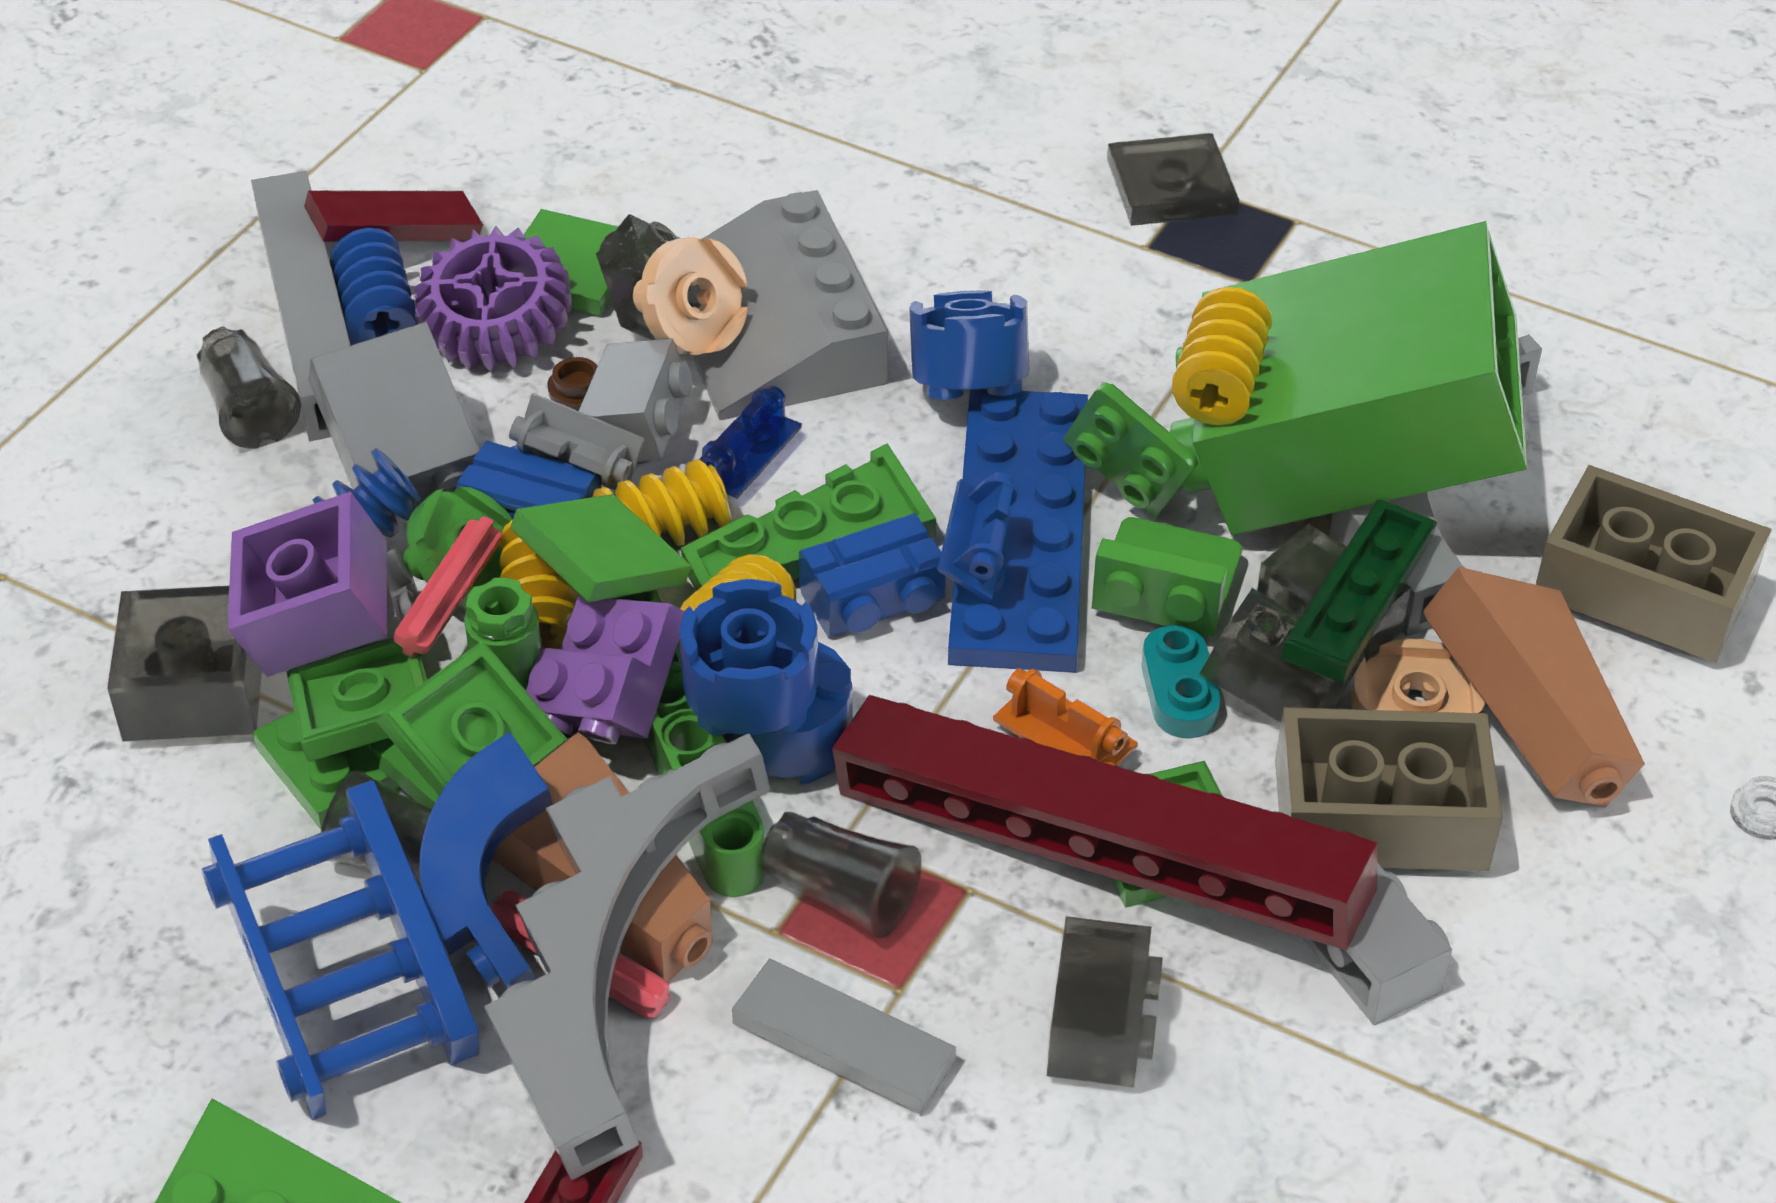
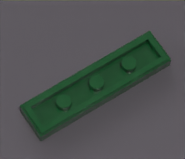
(1359, 591)

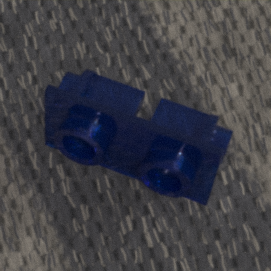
(751, 441)

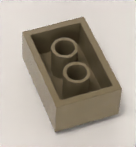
(1653, 562)
(1395, 778)

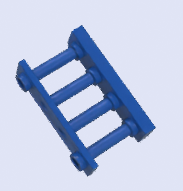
(415, 956)

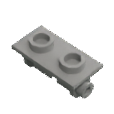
(576, 437)

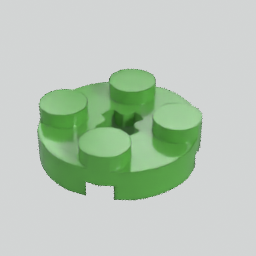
(438, 524)

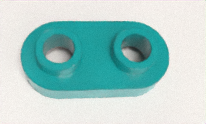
(1171, 674)

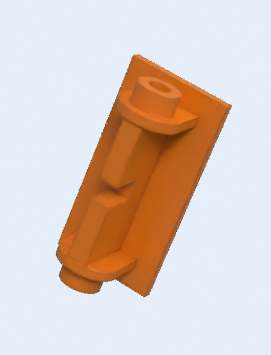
(1048, 718)

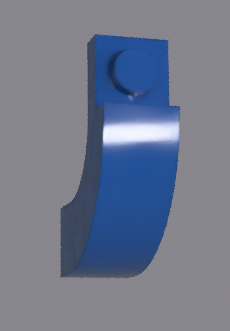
(466, 826)

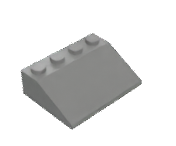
(806, 315)

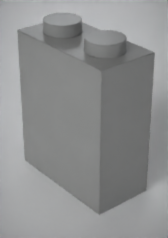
(398, 400)

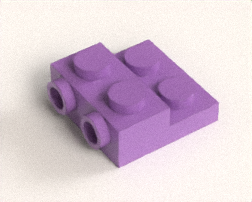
(608, 668)

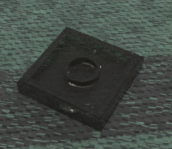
(1172, 179)

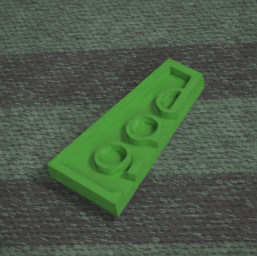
(842, 506)
(246, 1163)

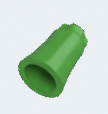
(507, 623)

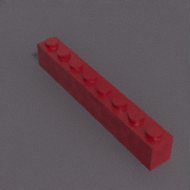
(1109, 820)

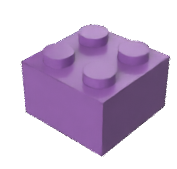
(308, 584)

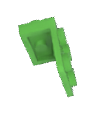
(1130, 449)
(1165, 575)

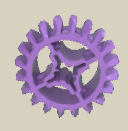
(494, 298)

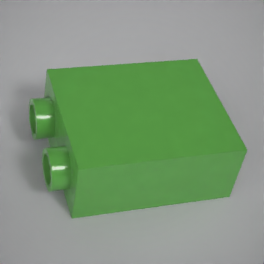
(1372, 385)

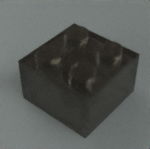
(180, 667)

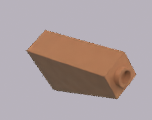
(1538, 681)
(675, 915)

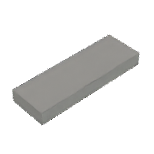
(844, 1035)

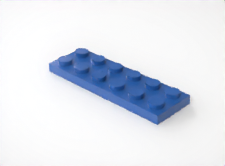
(1038, 589)

